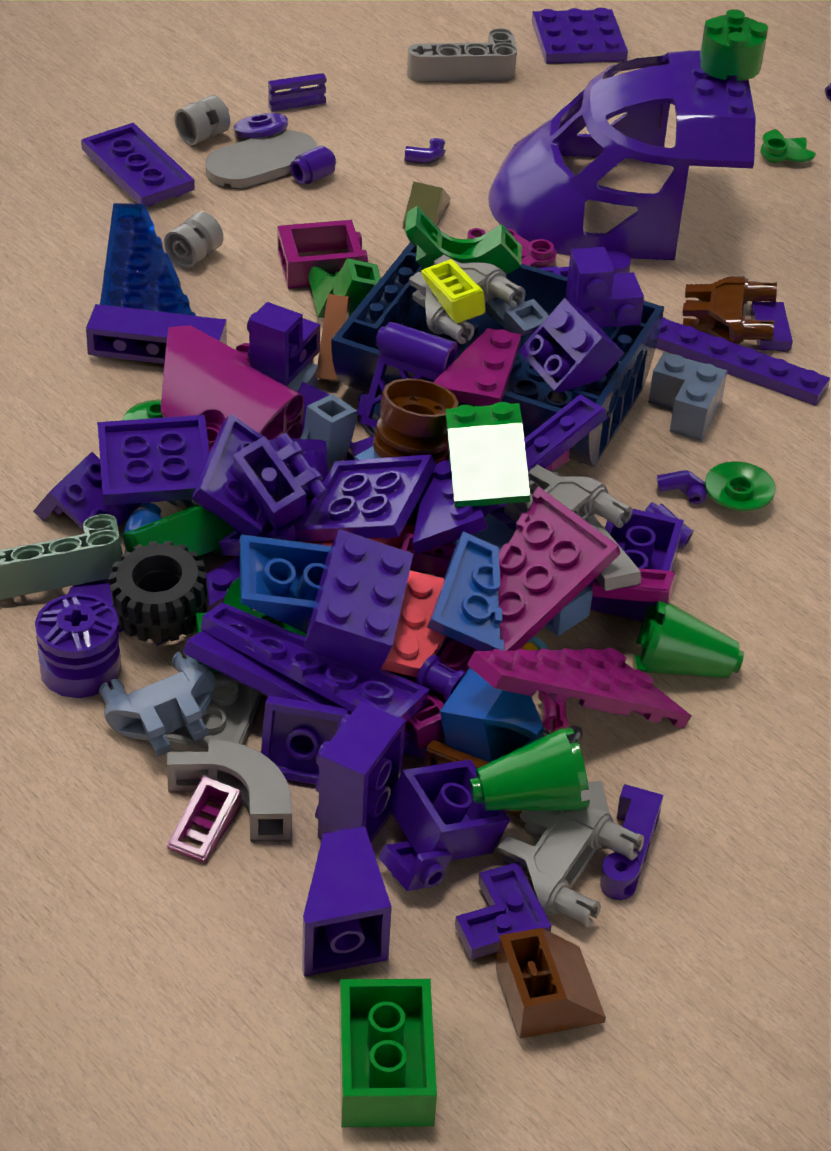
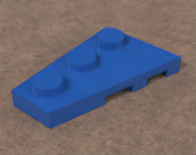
(469, 596)

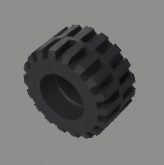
(137, 586)

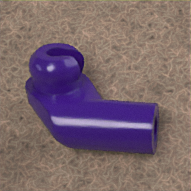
(686, 482)

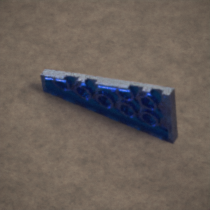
(137, 267)

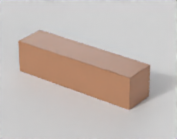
(335, 316)

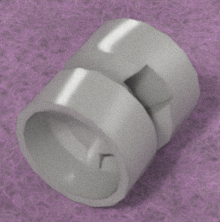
(202, 120)
(193, 239)

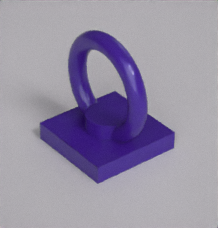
(295, 733)

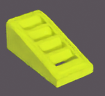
(457, 293)

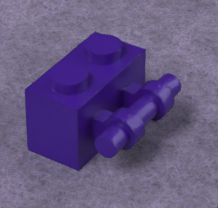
(271, 482)

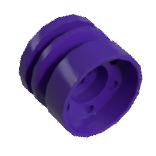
(78, 644)

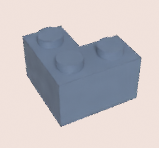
(689, 389)

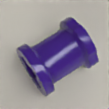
(439, 676)

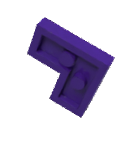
(510, 910)

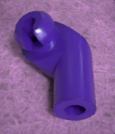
(426, 155)

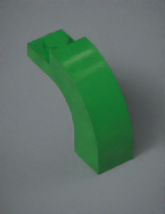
(495, 247)

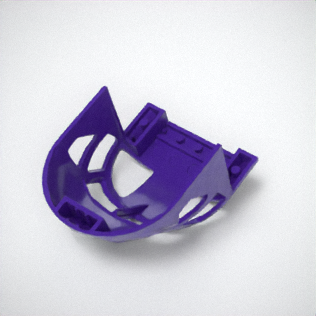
(547, 201)

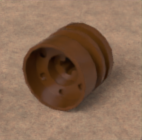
(413, 419)

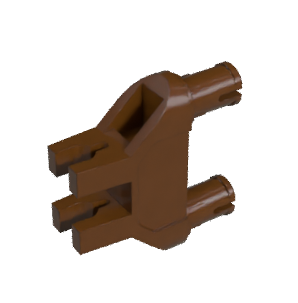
(722, 305)

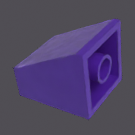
(346, 906)

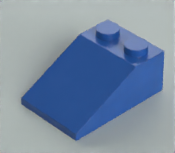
(281, 578)

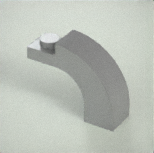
(246, 769)

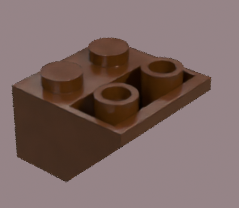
(546, 983)

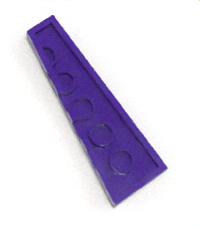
(328, 676)

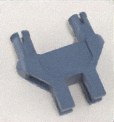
(162, 705)

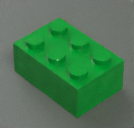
(387, 1053)

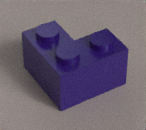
(600, 293)
(281, 342)

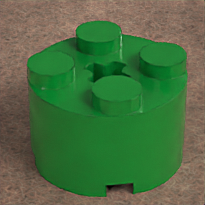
(733, 46)

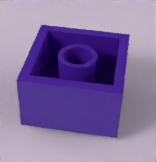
(440, 813)

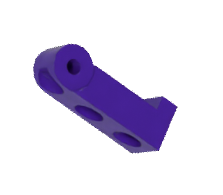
(640, 813)

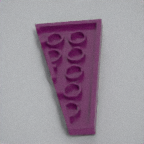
(540, 572)
(594, 676)

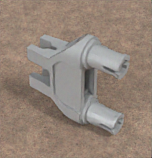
(486, 276)
(579, 494)
(563, 852)

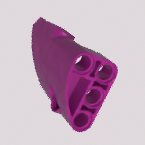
(217, 380)

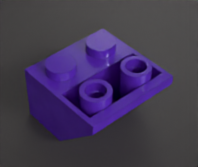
(570, 349)

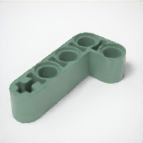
(62, 560)

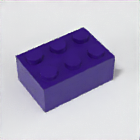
(650, 543)
(359, 601)
(359, 771)

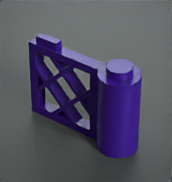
(409, 352)

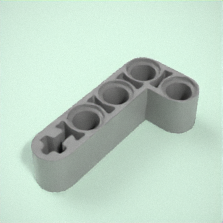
(464, 60)

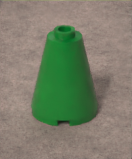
(684, 645)
(534, 777)

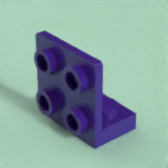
(82, 495)

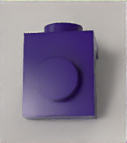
(415, 870)

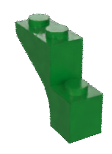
(353, 281)

